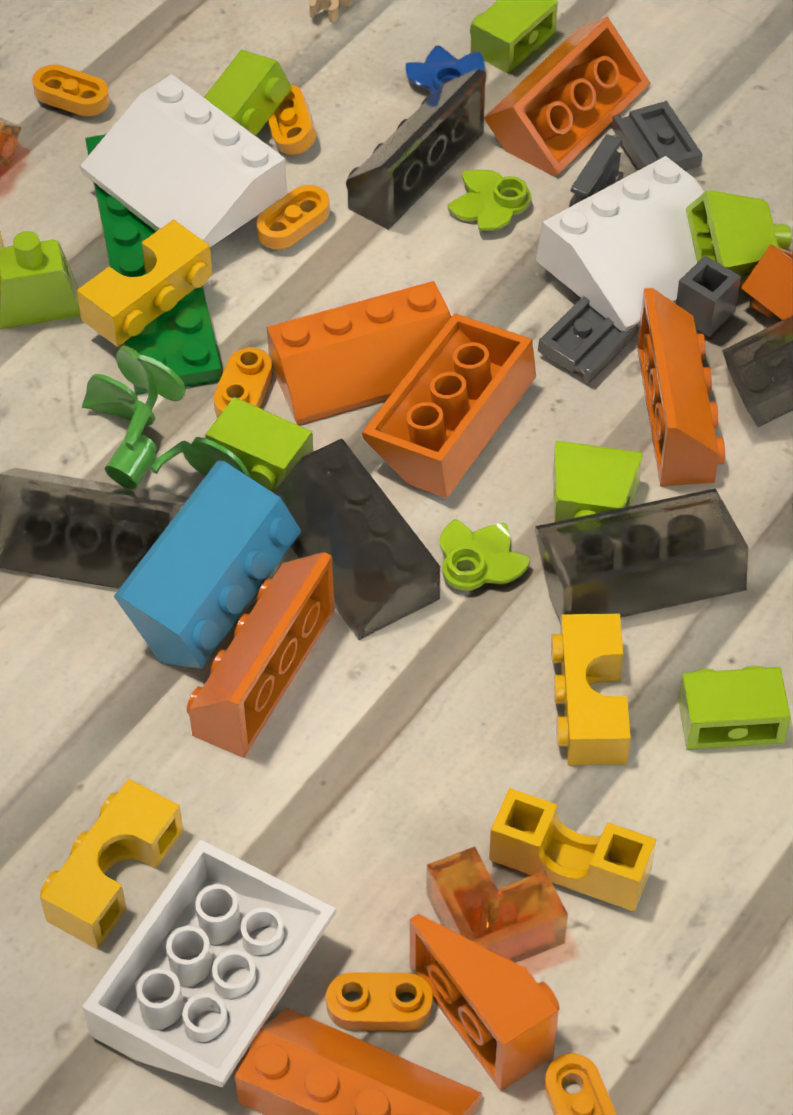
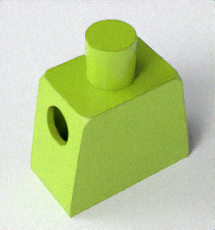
(734, 230)
(35, 282)
(593, 479)

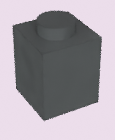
(708, 294)

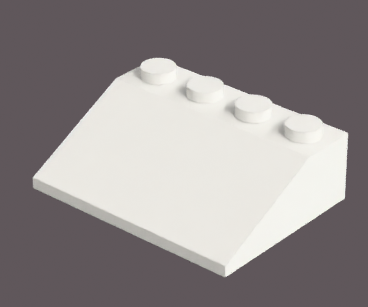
(186, 163)
(624, 241)
(206, 966)

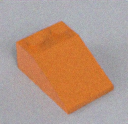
(487, 1000)

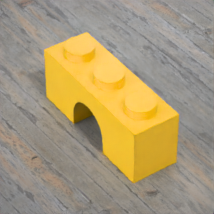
(124, 305)
(593, 724)
(129, 826)
(603, 866)

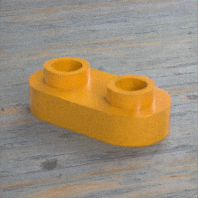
(71, 90)
(293, 124)
(293, 217)
(245, 376)
(379, 1005)
(592, 1097)

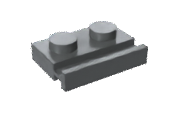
(657, 133)
(599, 171)
(584, 340)

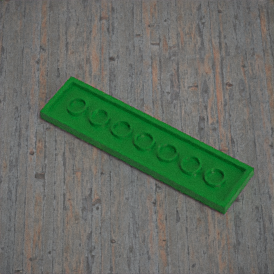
(177, 337)

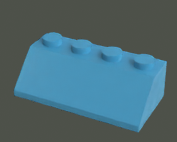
(207, 566)

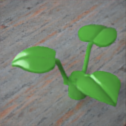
(137, 451)

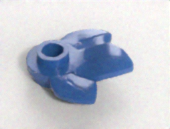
(441, 68)

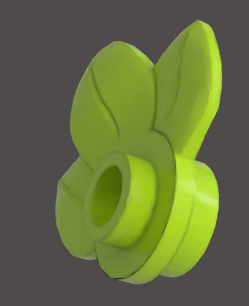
(490, 199)
(481, 552)

